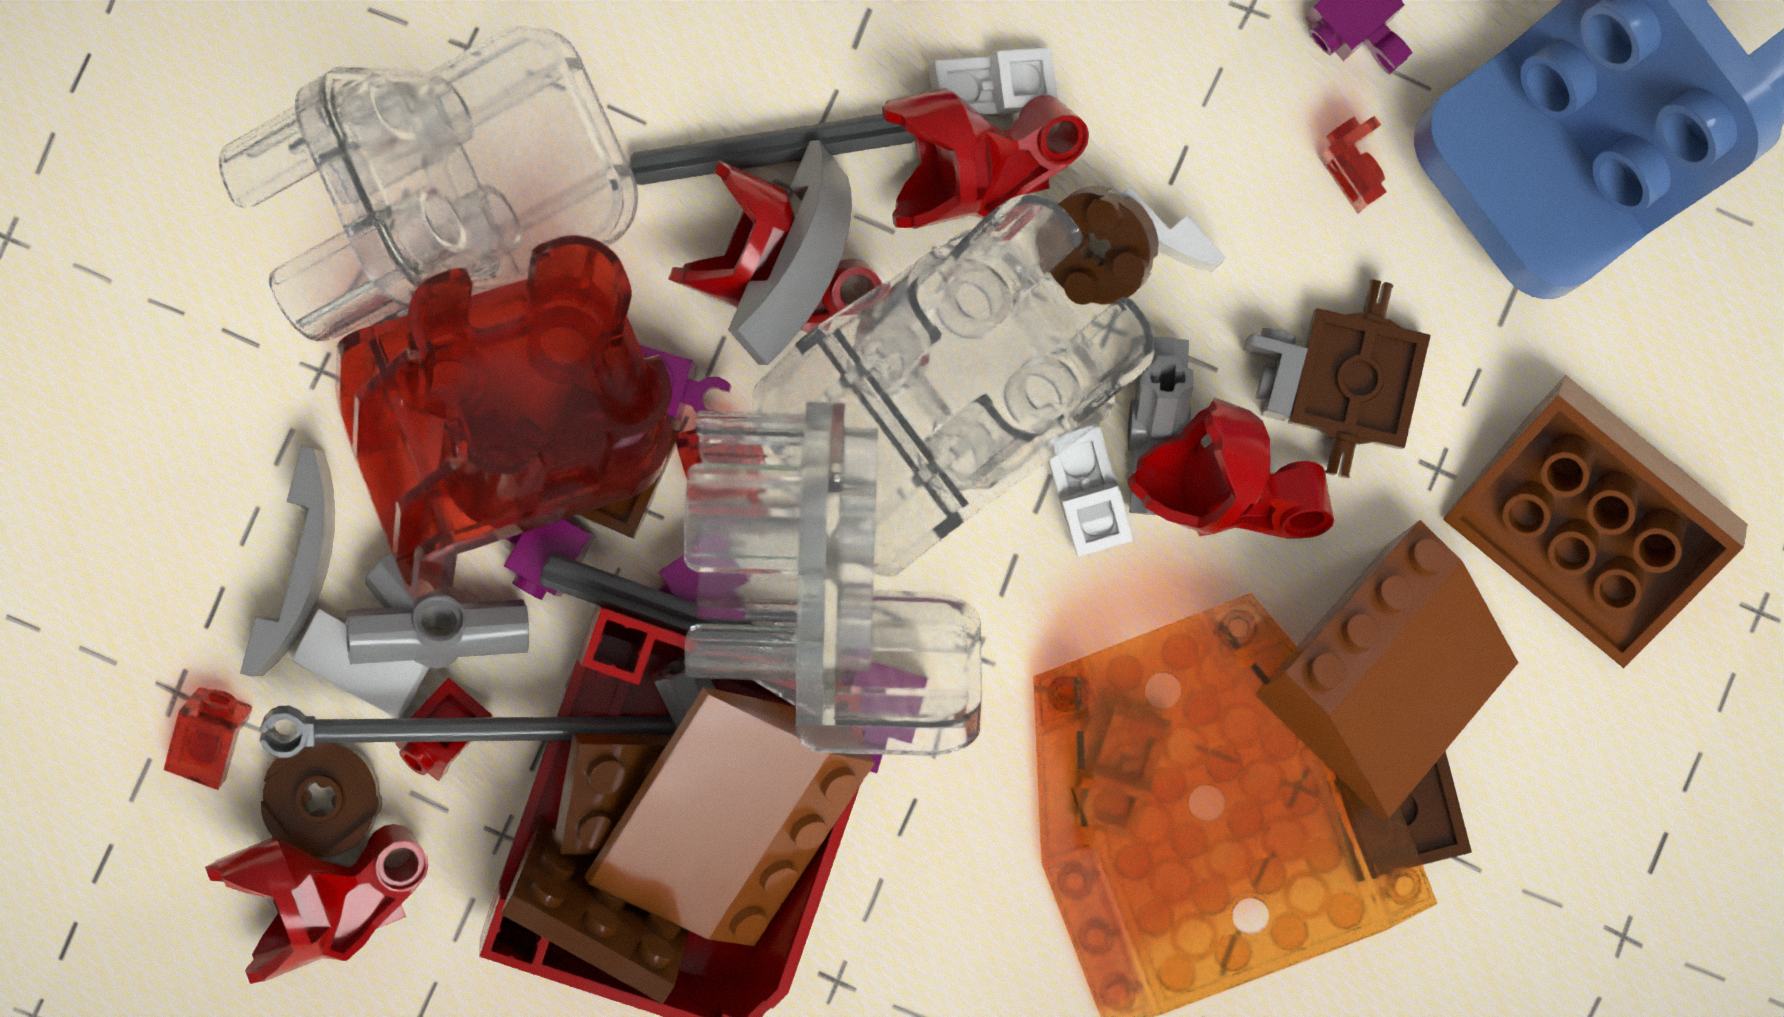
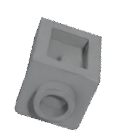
(1277, 383)

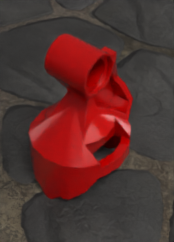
(973, 165)
(756, 247)
(1231, 479)
(321, 904)

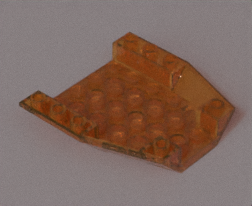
(1152, 883)

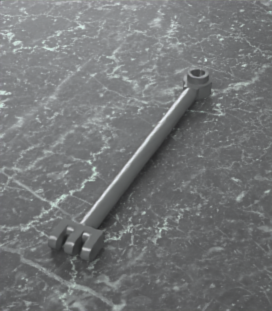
(314, 730)

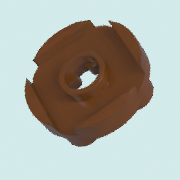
(1127, 262)
(355, 799)

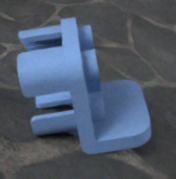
(1598, 133)

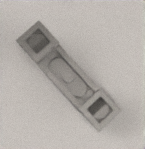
(779, 307)
(273, 637)

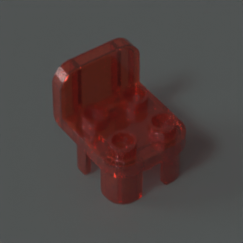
(502, 407)

